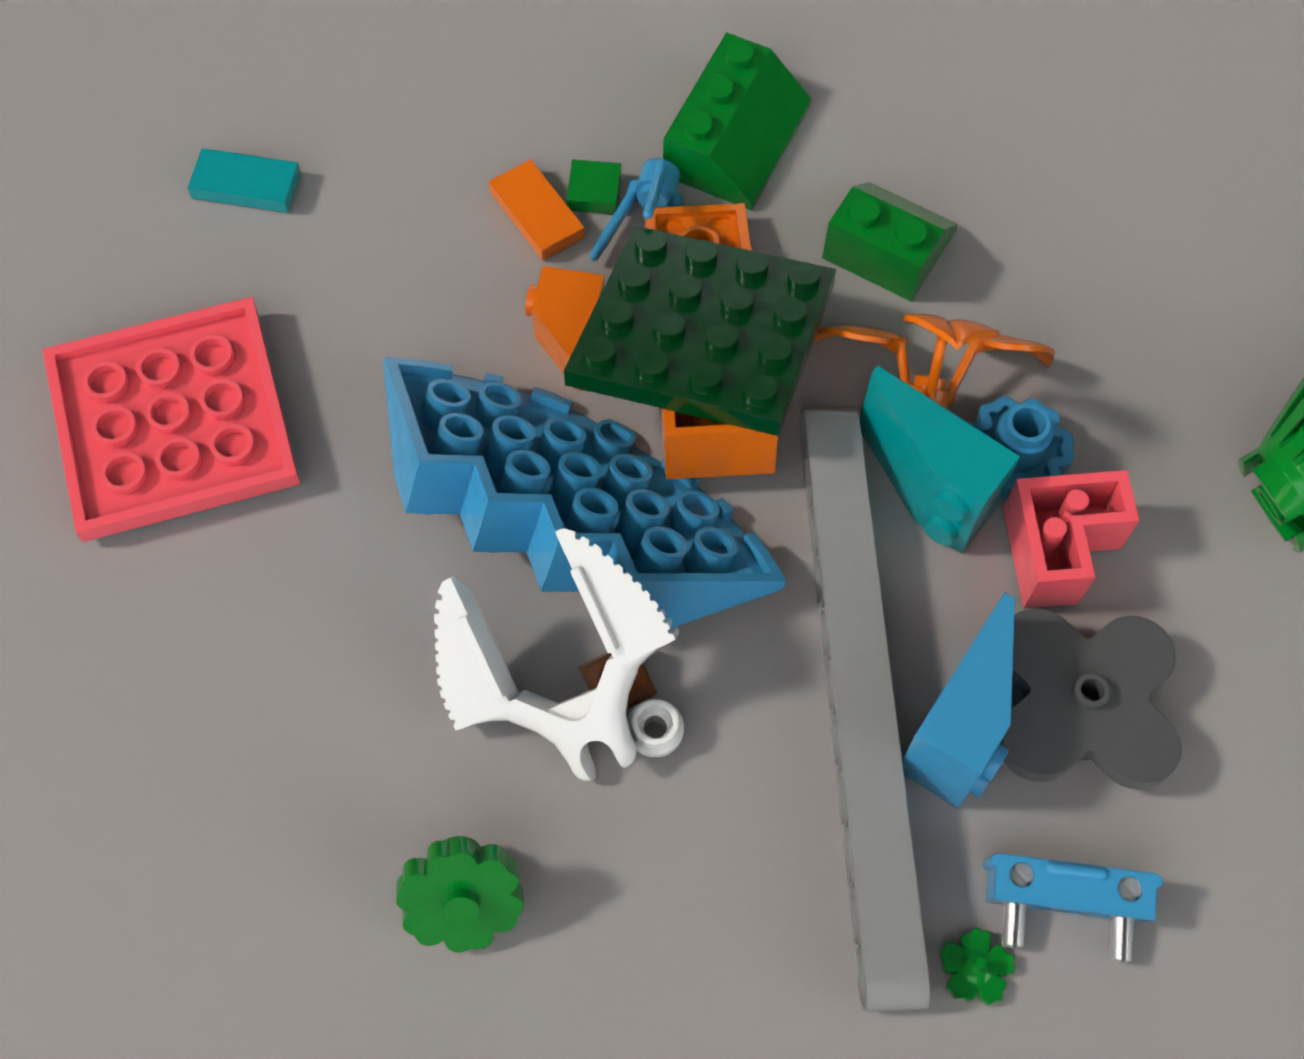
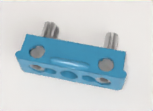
(1073, 889)

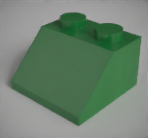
(886, 239)

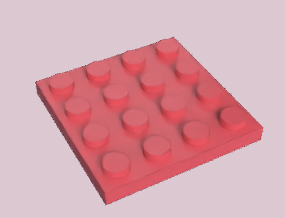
(168, 419)

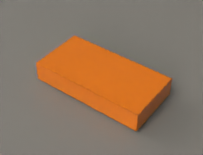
(536, 209)

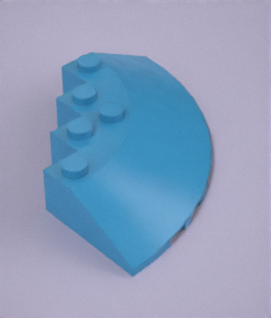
(535, 466)

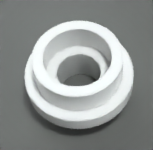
(663, 713)

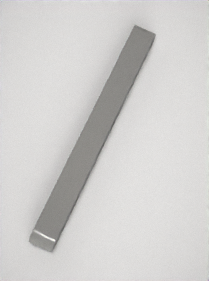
(863, 716)

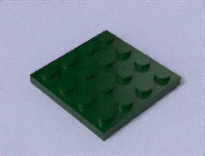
(702, 329)

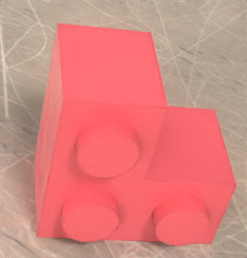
(1058, 524)

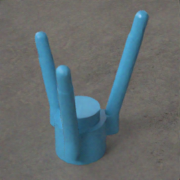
(653, 189)

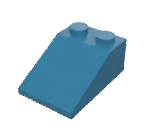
(962, 734)

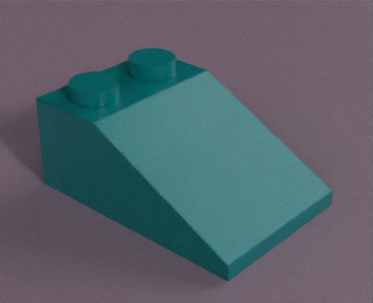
(935, 460)

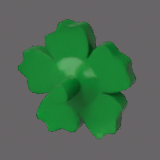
(976, 968)

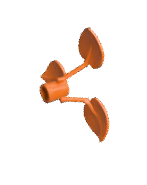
(955, 332)

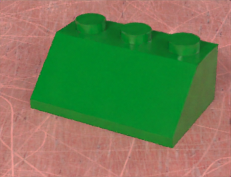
(736, 122)

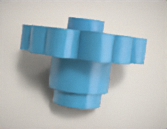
(1030, 433)

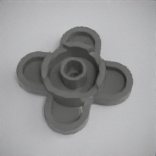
(1117, 728)

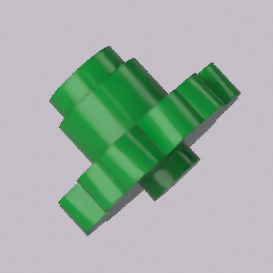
(459, 894)

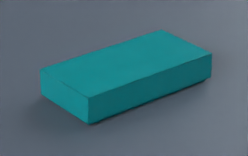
(244, 180)

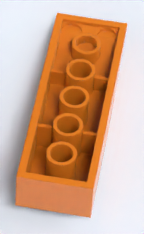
(690, 443)

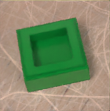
(594, 186)

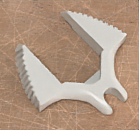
(483, 691)

